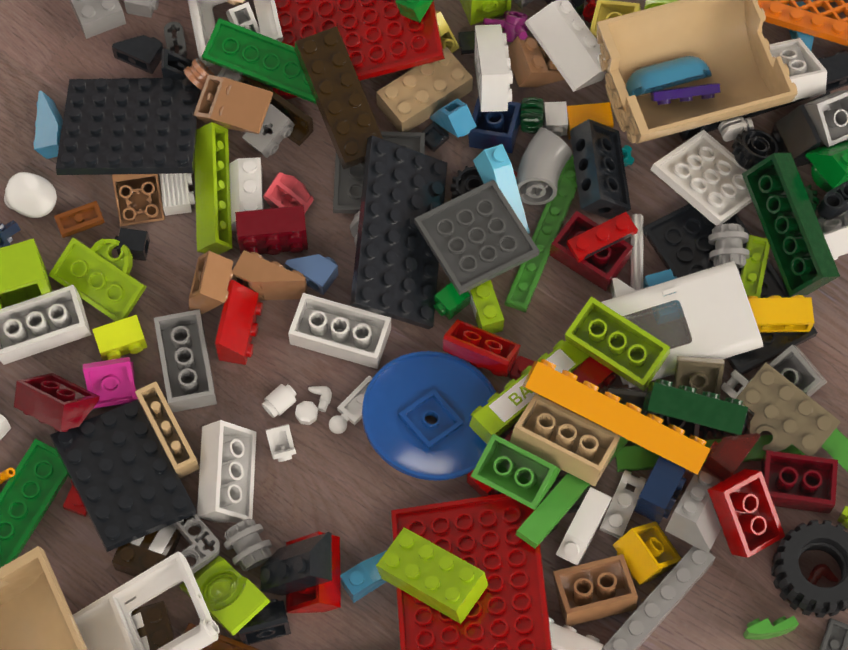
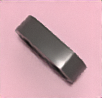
(180, 40)

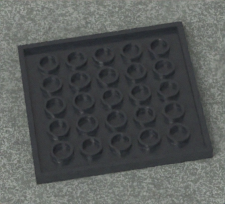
(128, 127)

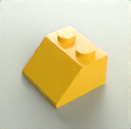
(647, 552)

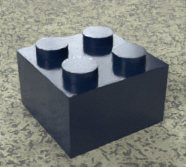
(495, 127)
(661, 490)

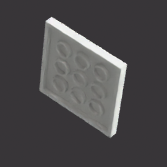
(705, 177)

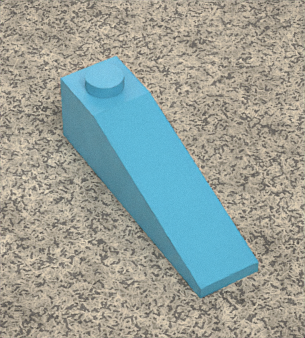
(496, 165)

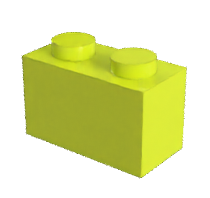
(120, 338)

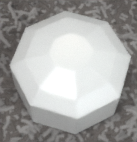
(306, 412)

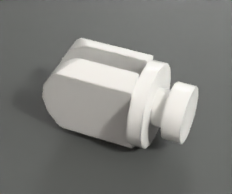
(731, 128)

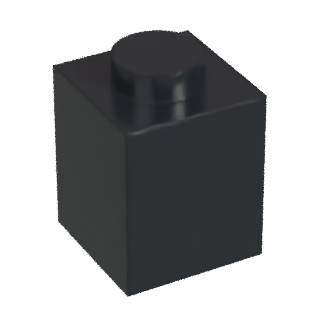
(136, 241)

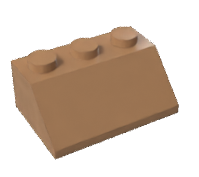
(595, 590)

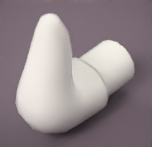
(325, 397)

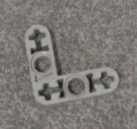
(197, 547)

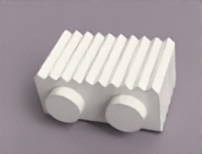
(176, 193)

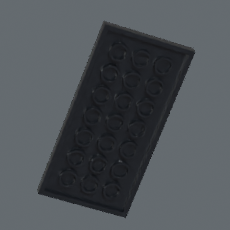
(685, 249)
(393, 262)

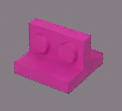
(111, 381)

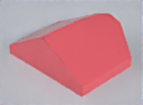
(287, 192)

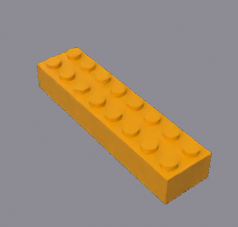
(618, 418)

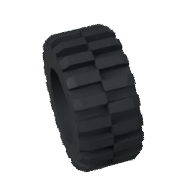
(791, 580)

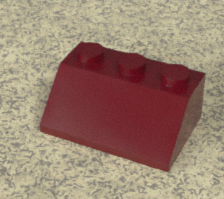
(54, 401)

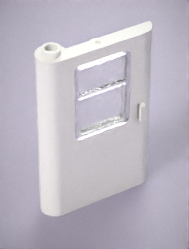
(701, 320)

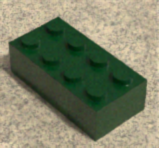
(695, 408)

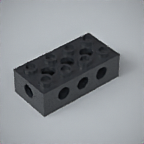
(600, 169)

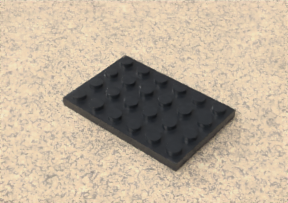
(123, 475)

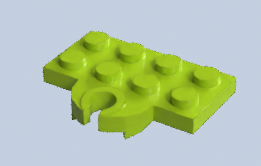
(99, 276)

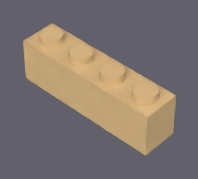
(167, 429)

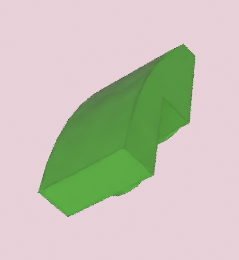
(764, 630)

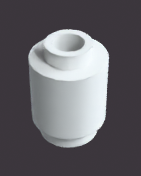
(279, 400)

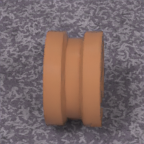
(198, 73)

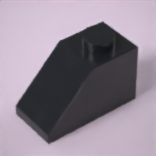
(139, 52)

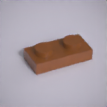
(79, 219)

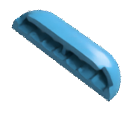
(667, 75)

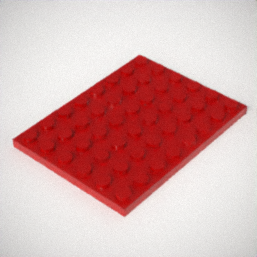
(371, 30)
(514, 604)

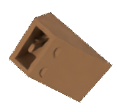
(531, 64)
(233, 104)
(138, 198)
(268, 278)
(210, 282)

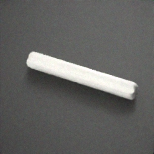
(636, 277)

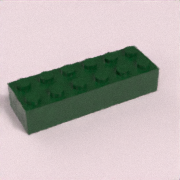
(790, 224)

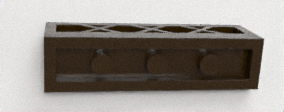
(302, 121)

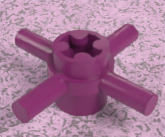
(513, 25)

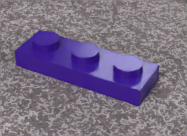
(685, 93)

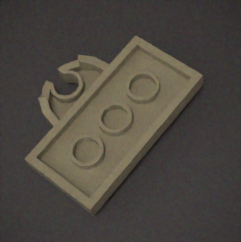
(786, 413)

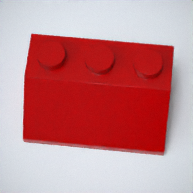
(238, 324)
(481, 348)
(322, 596)

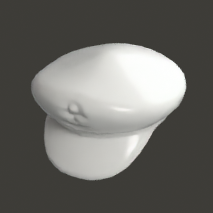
(30, 195)

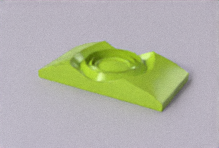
(228, 594)

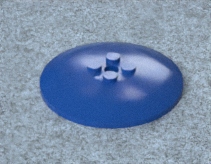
(422, 387)

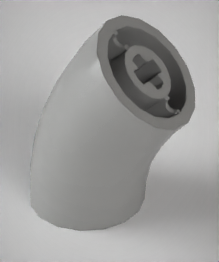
(542, 167)

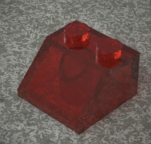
(728, 454)

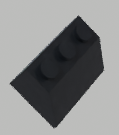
(298, 566)

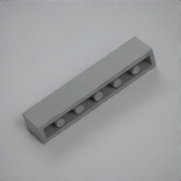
(661, 601)

